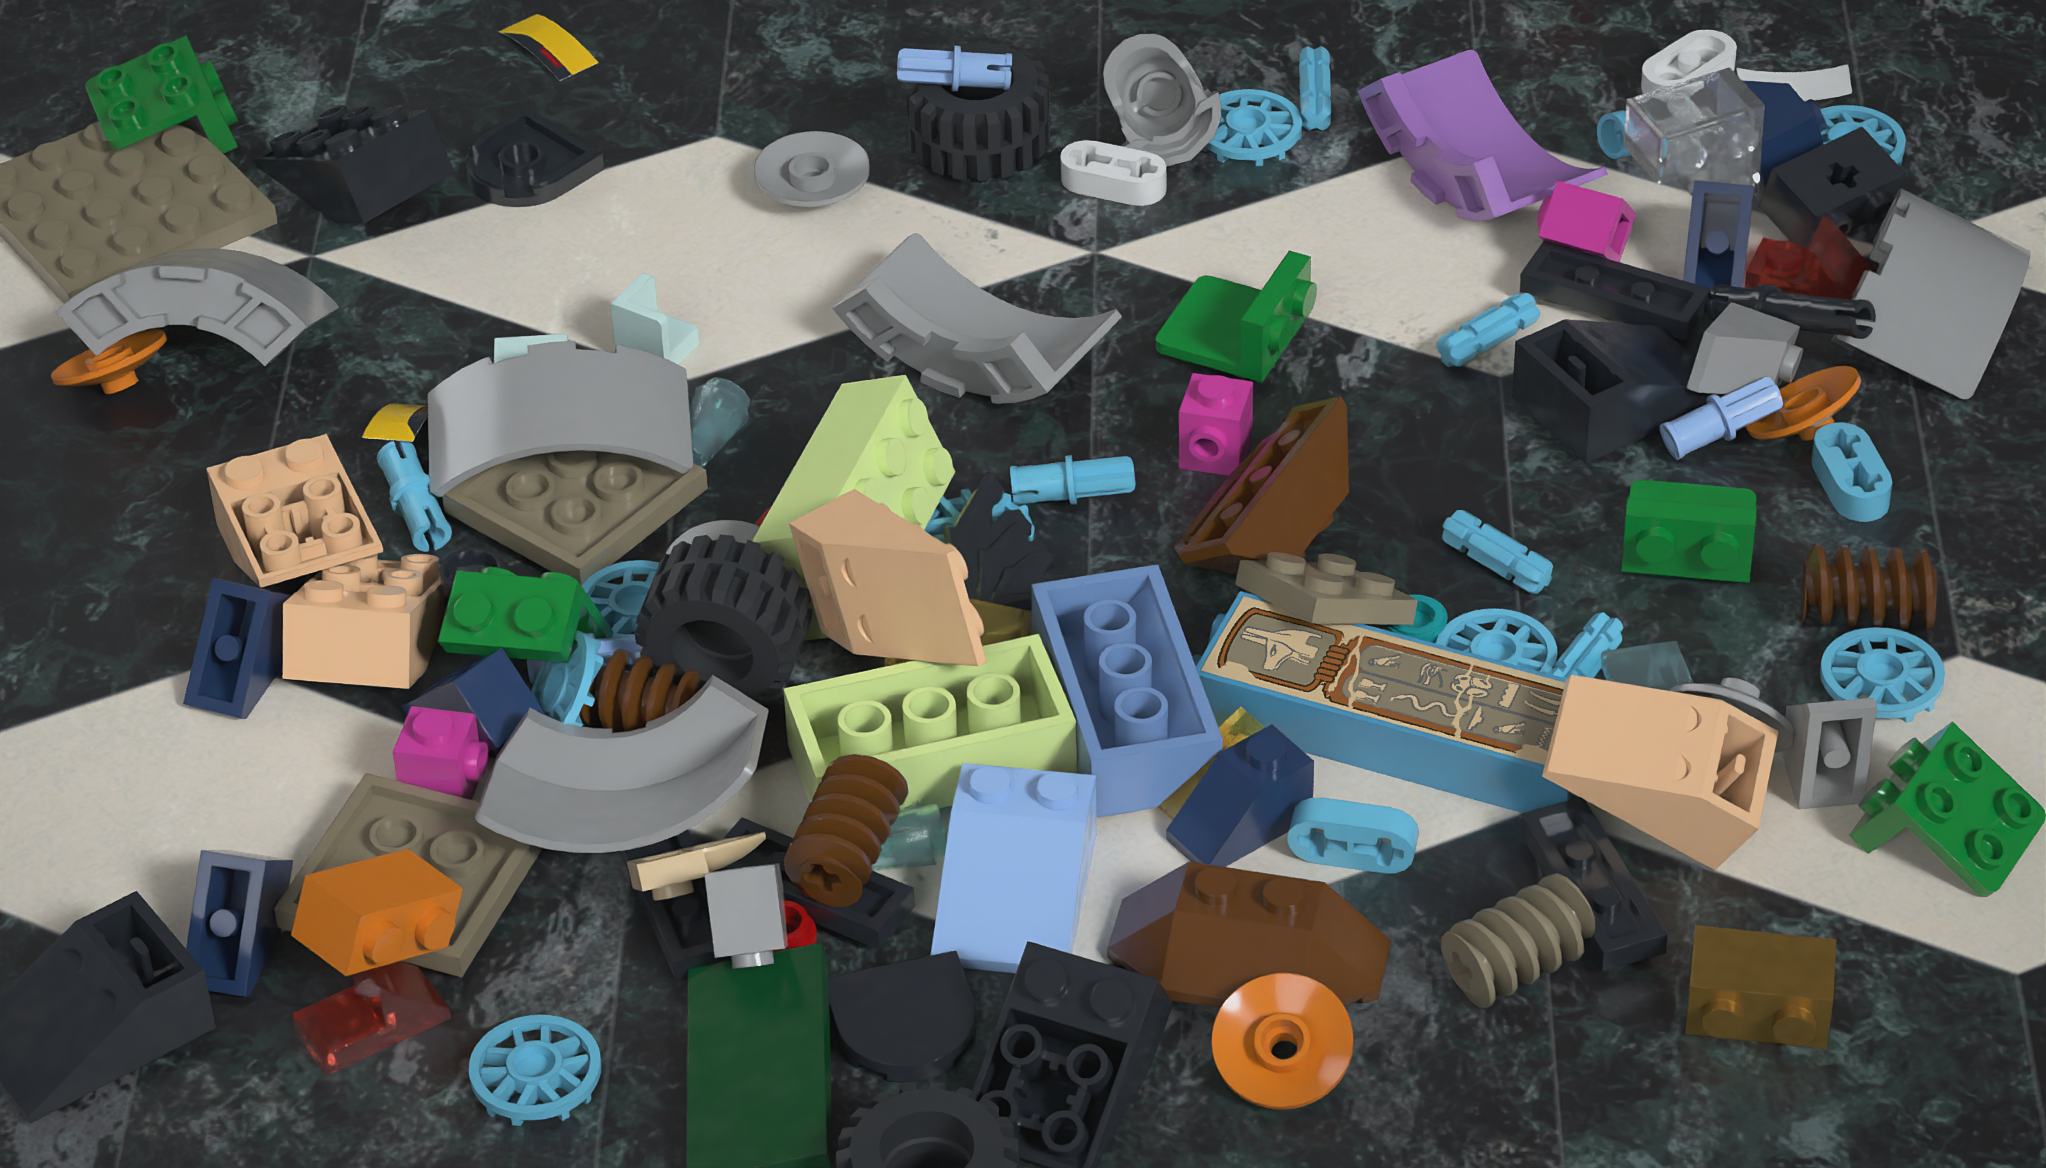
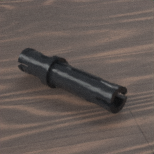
(1807, 311)

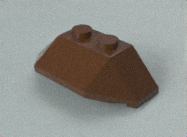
(1276, 493)
(1221, 926)

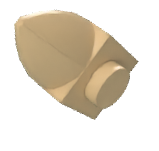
(673, 871)

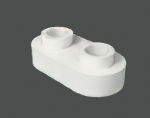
(1688, 58)

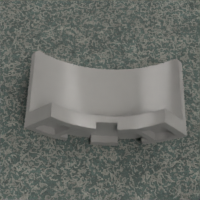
(211, 288)
(1938, 294)
(960, 333)
(558, 403)
(624, 789)

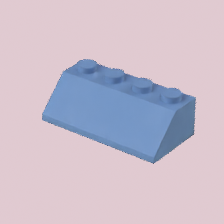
(1127, 683)

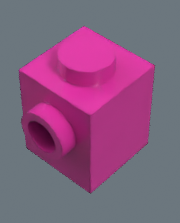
(1586, 220)
(1215, 411)
(441, 752)

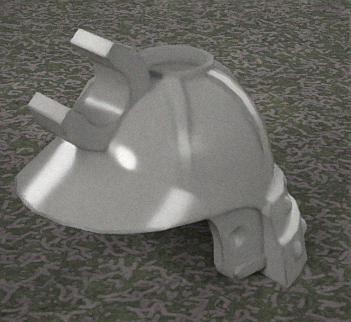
(1160, 99)

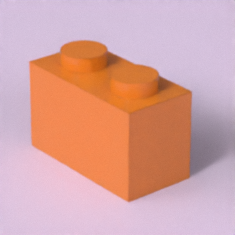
(376, 911)

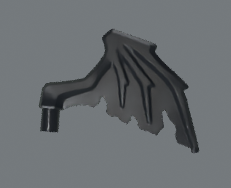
(999, 555)

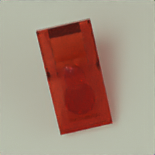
(1823, 269)
(370, 1016)

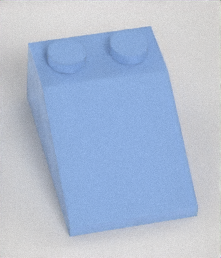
(1014, 864)

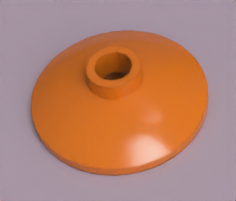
(114, 367)
(1809, 404)
(1276, 1011)

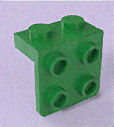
(159, 93)
(1240, 325)
(1689, 530)
(519, 614)
(1955, 805)

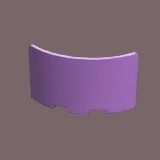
(1464, 139)

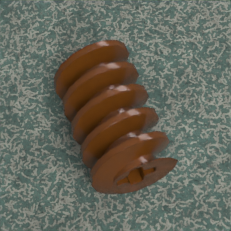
(1869, 585)
(632, 698)
(845, 829)

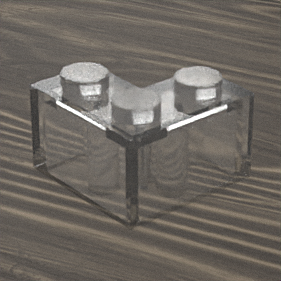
(1698, 131)

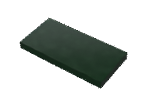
(760, 1063)

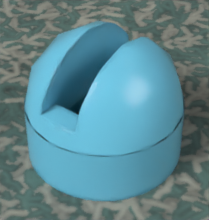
(1609, 134)

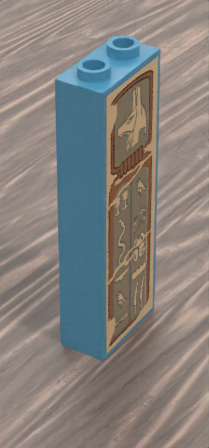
(1388, 702)

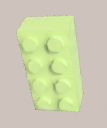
(867, 441)
(935, 718)

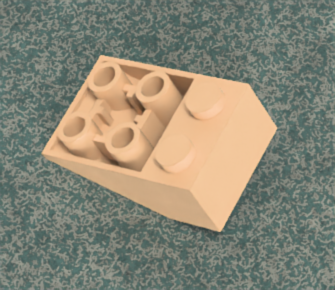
(290, 512)
(886, 584)
(365, 622)
(1664, 763)

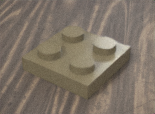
(1326, 590)

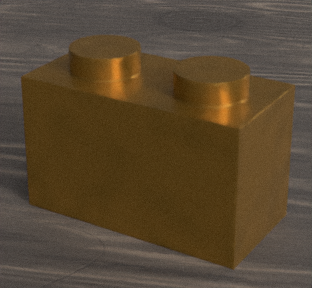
(1761, 986)

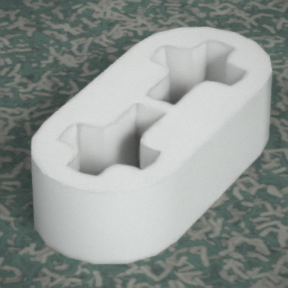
(1113, 173)

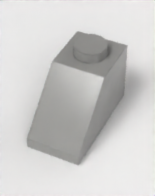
(1744, 348)
(1830, 751)
(747, 913)

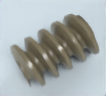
(1518, 939)

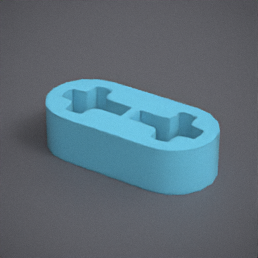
(1863, 468)
(1353, 835)

